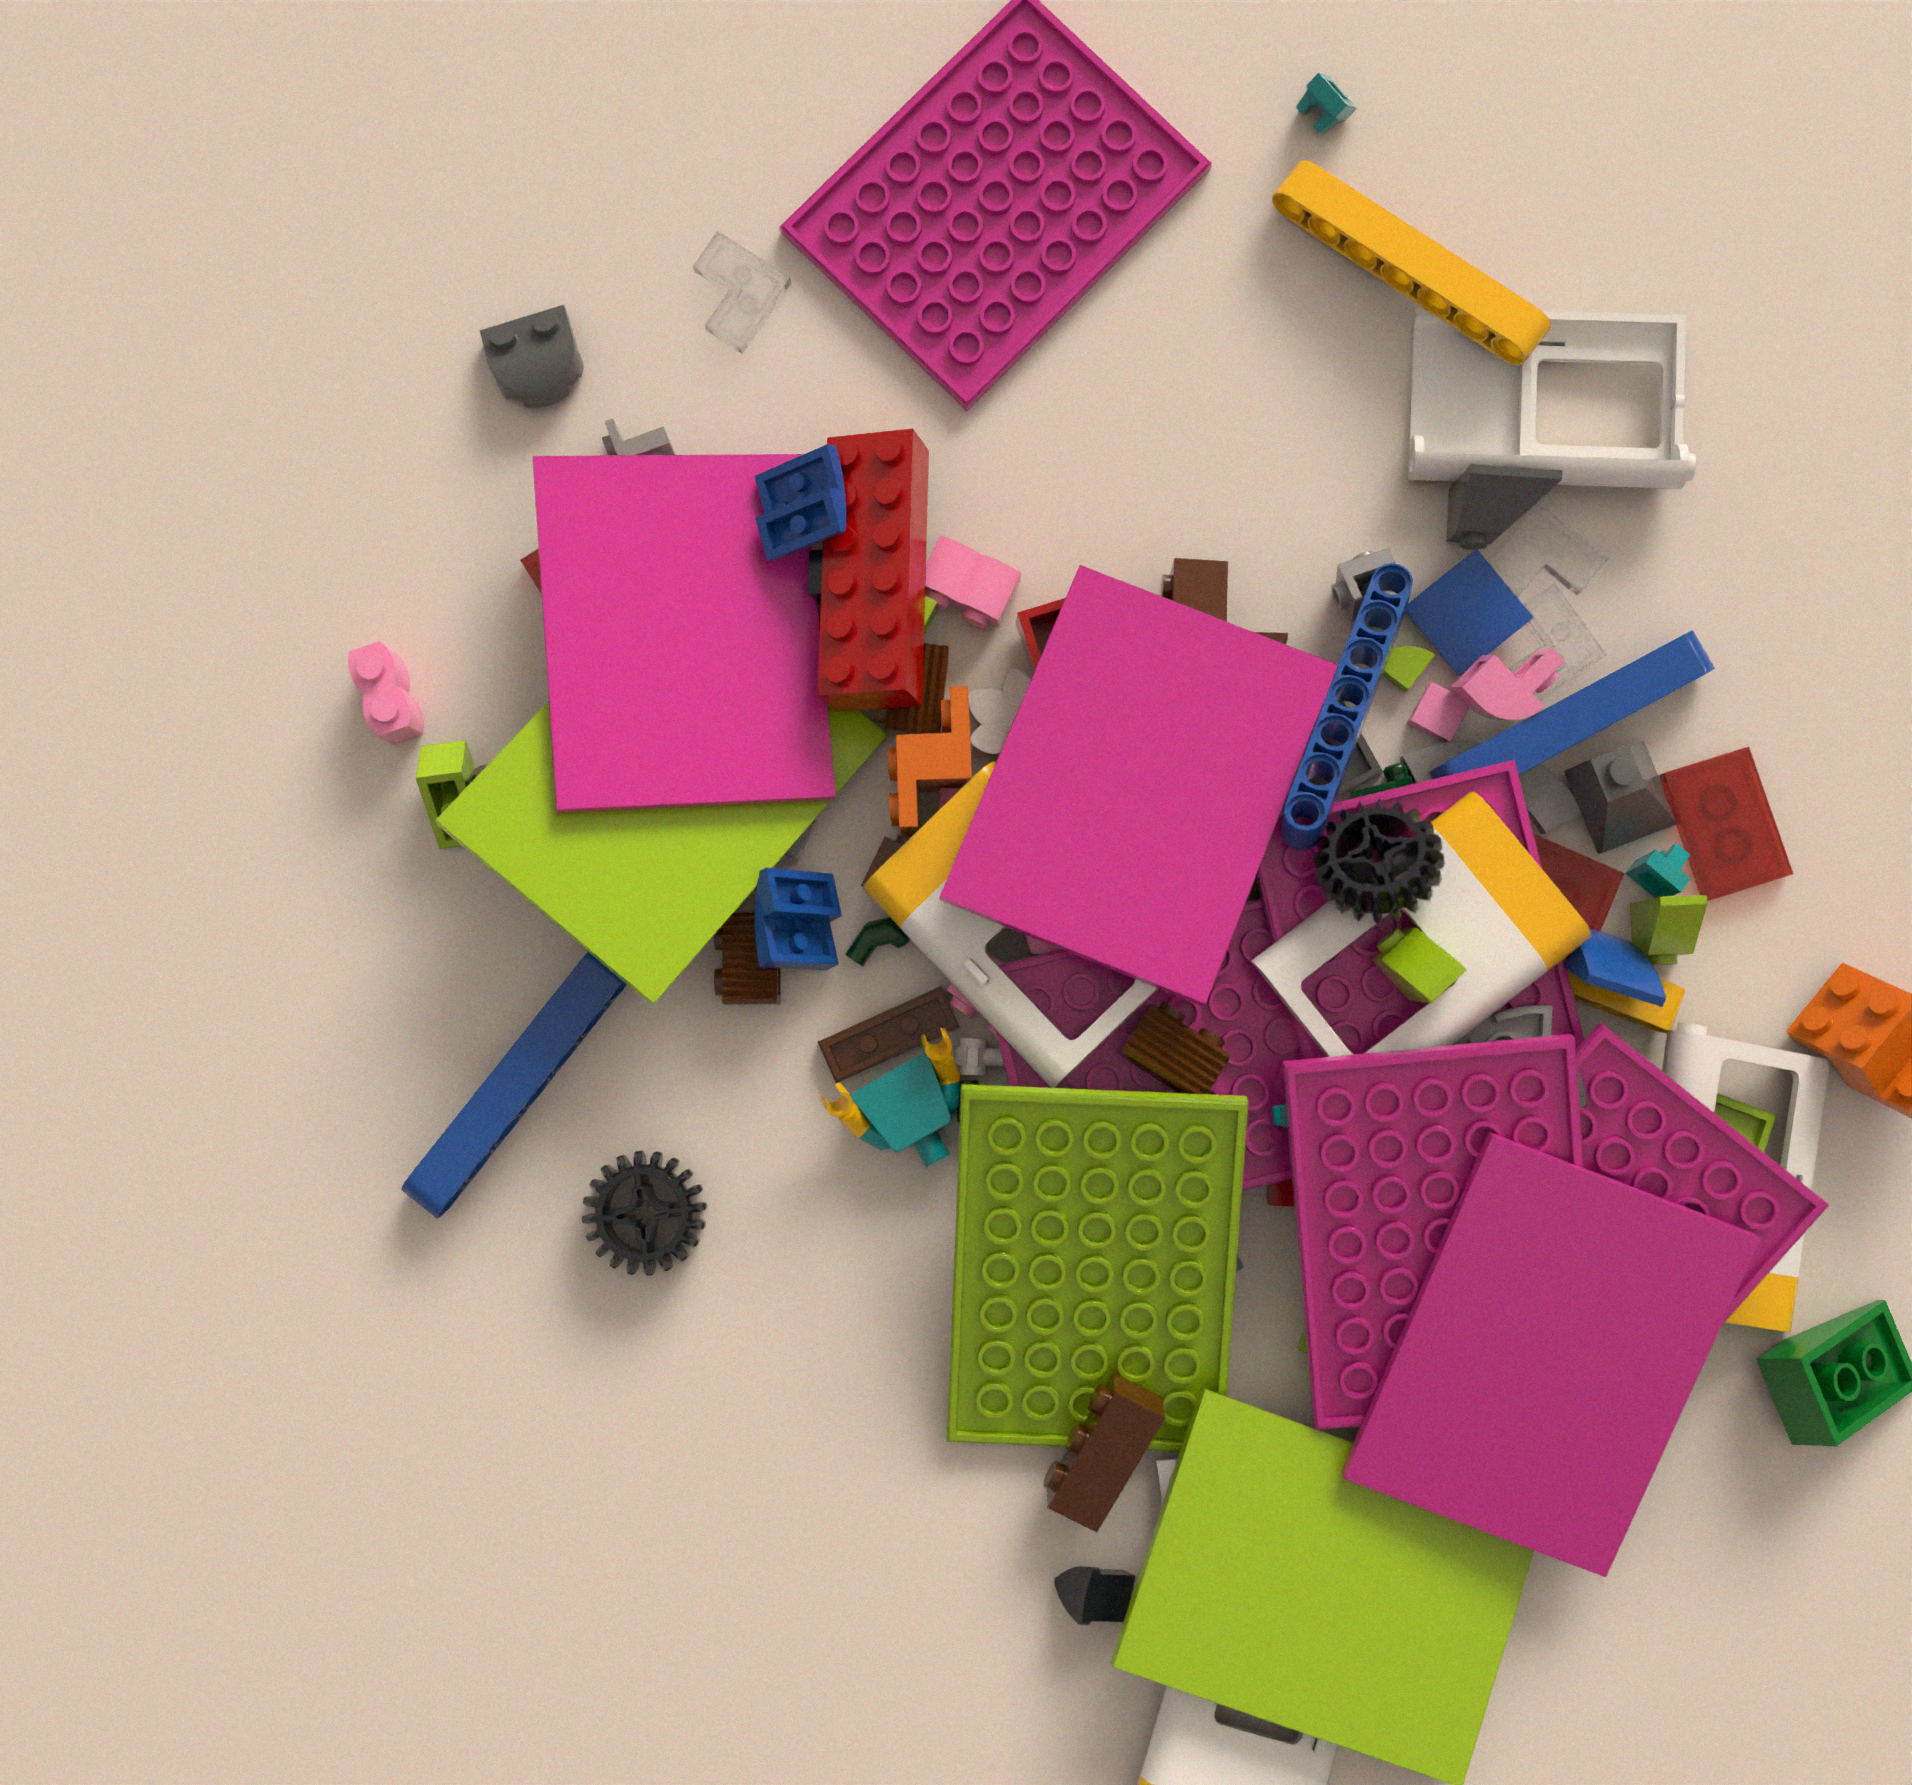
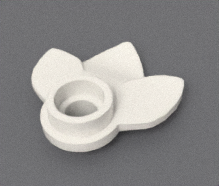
(996, 711)

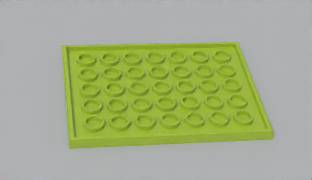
(633, 883)
(1091, 1249)
(1319, 1595)

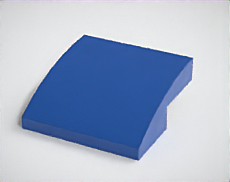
(801, 502)
(1468, 612)
(795, 919)
(1616, 967)

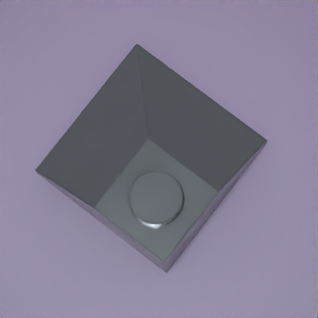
(1492, 499)
(1620, 797)

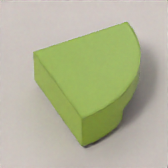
(1406, 665)

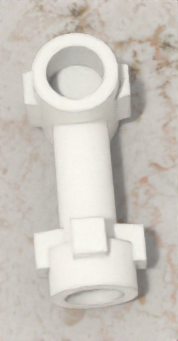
(974, 1056)

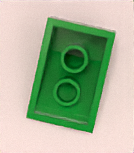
(1838, 1375)

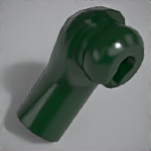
(1396, 777)
(875, 934)

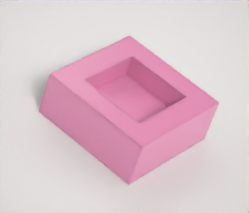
(1438, 712)

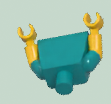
(905, 1103)

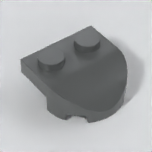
(534, 357)

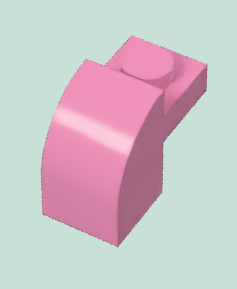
(1499, 694)

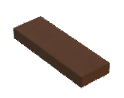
(888, 1034)

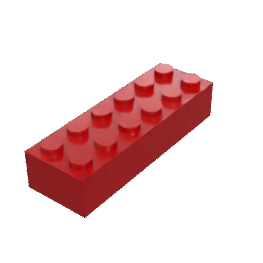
(876, 576)

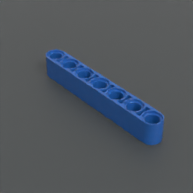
(1589, 709)
(1342, 722)
(513, 1086)

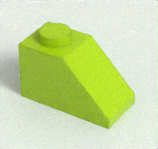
(441, 779)
(1667, 926)
(1416, 964)

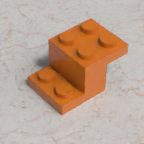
(930, 761)
(1864, 1033)

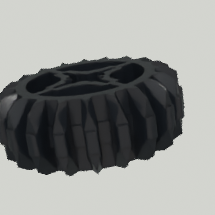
(1409, 844)
(644, 1232)

